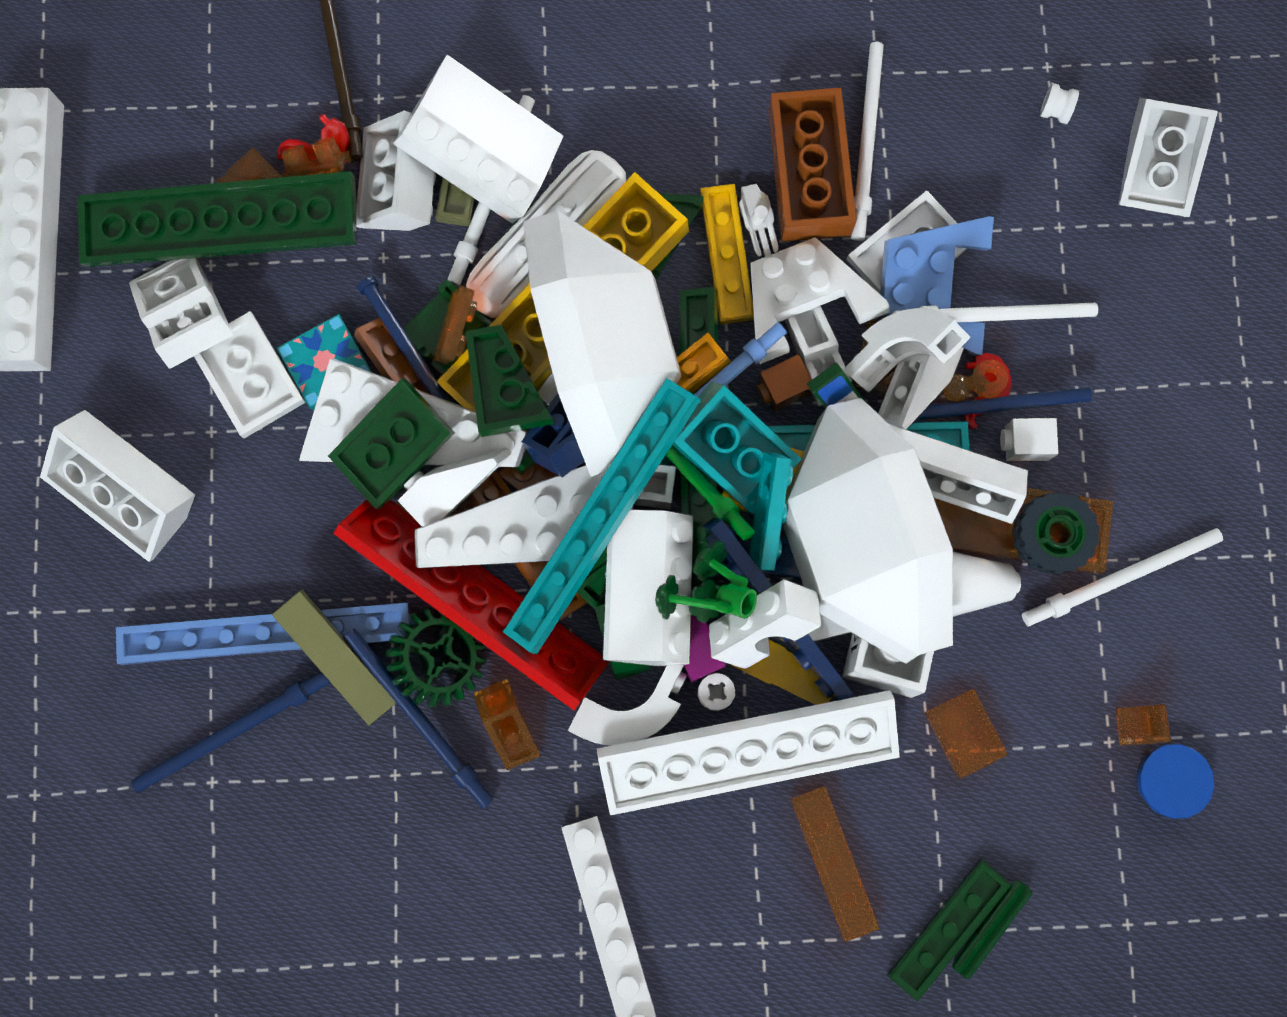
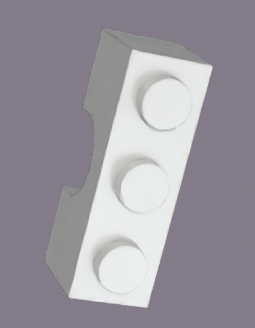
(779, 611)

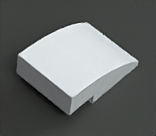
(179, 310)

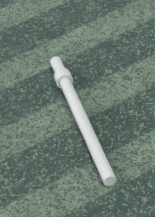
(862, 201)
(466, 249)
(1022, 312)
(1060, 604)

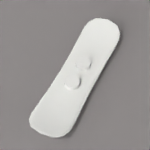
(576, 194)

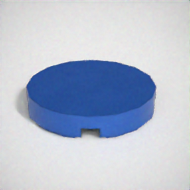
(1175, 781)

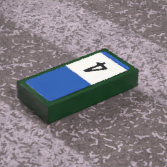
(833, 387)

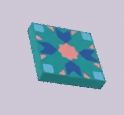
(310, 355)

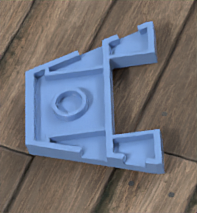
(921, 267)

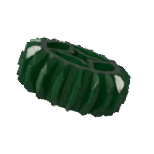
(423, 687)

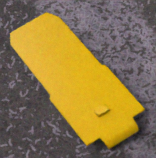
(785, 672)

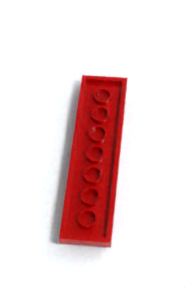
(472, 601)

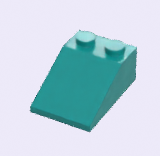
(729, 444)

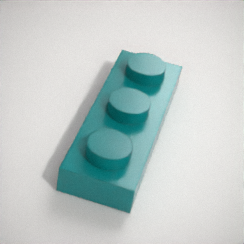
(770, 510)

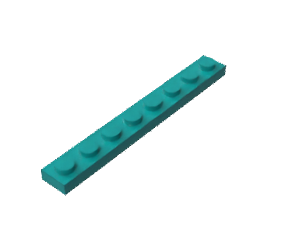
(601, 516)

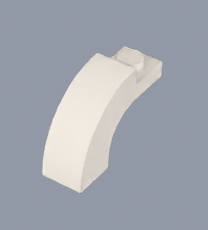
(902, 336)

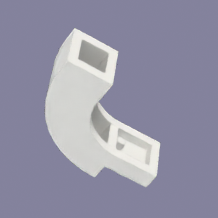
(619, 727)

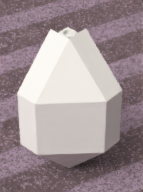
(599, 332)
(871, 534)

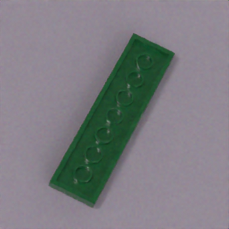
(217, 219)

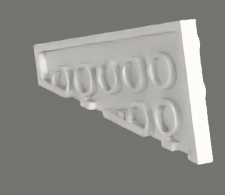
(352, 393)
(510, 528)

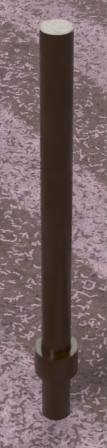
(342, 84)

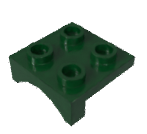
(427, 325)

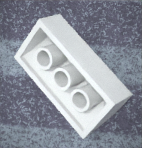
(115, 484)
(639, 560)

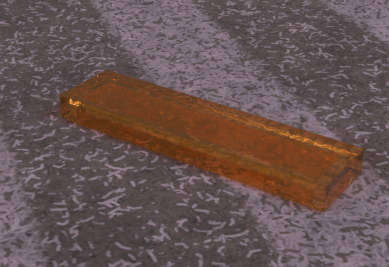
(834, 864)

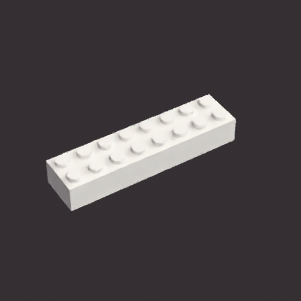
(28, 224)

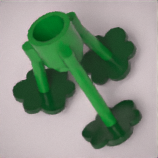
(706, 599)

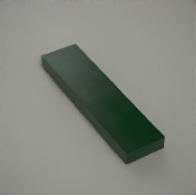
(948, 930)

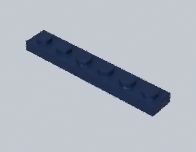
(807, 652)

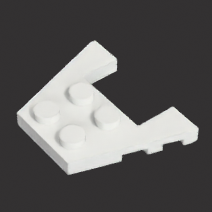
(802, 280)

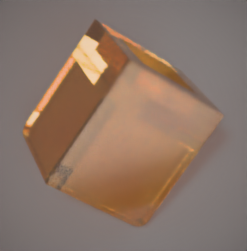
(1143, 725)

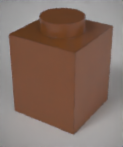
(784, 383)

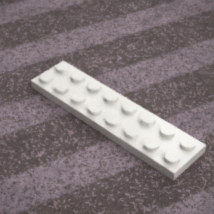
(749, 752)

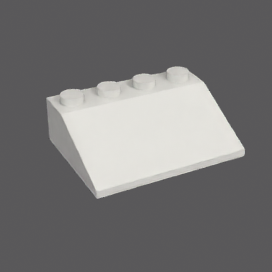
(480, 140)

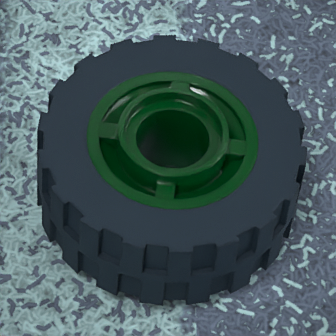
(1077, 528)

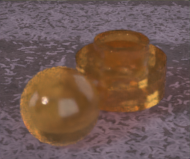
(960, 386)

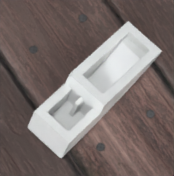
(814, 342)

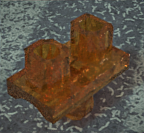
(328, 159)

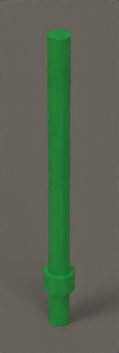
(722, 507)

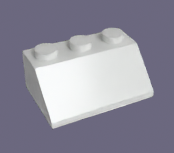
(392, 185)

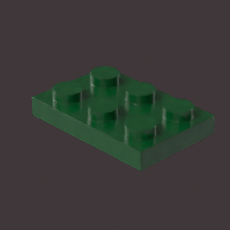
(391, 444)

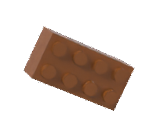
(811, 164)

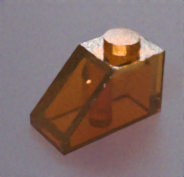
(506, 724)

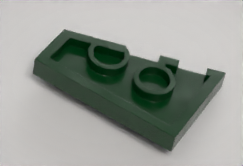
(501, 386)

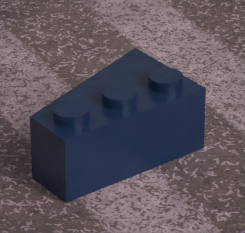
(554, 444)

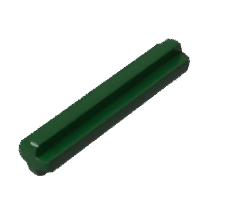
(992, 929)

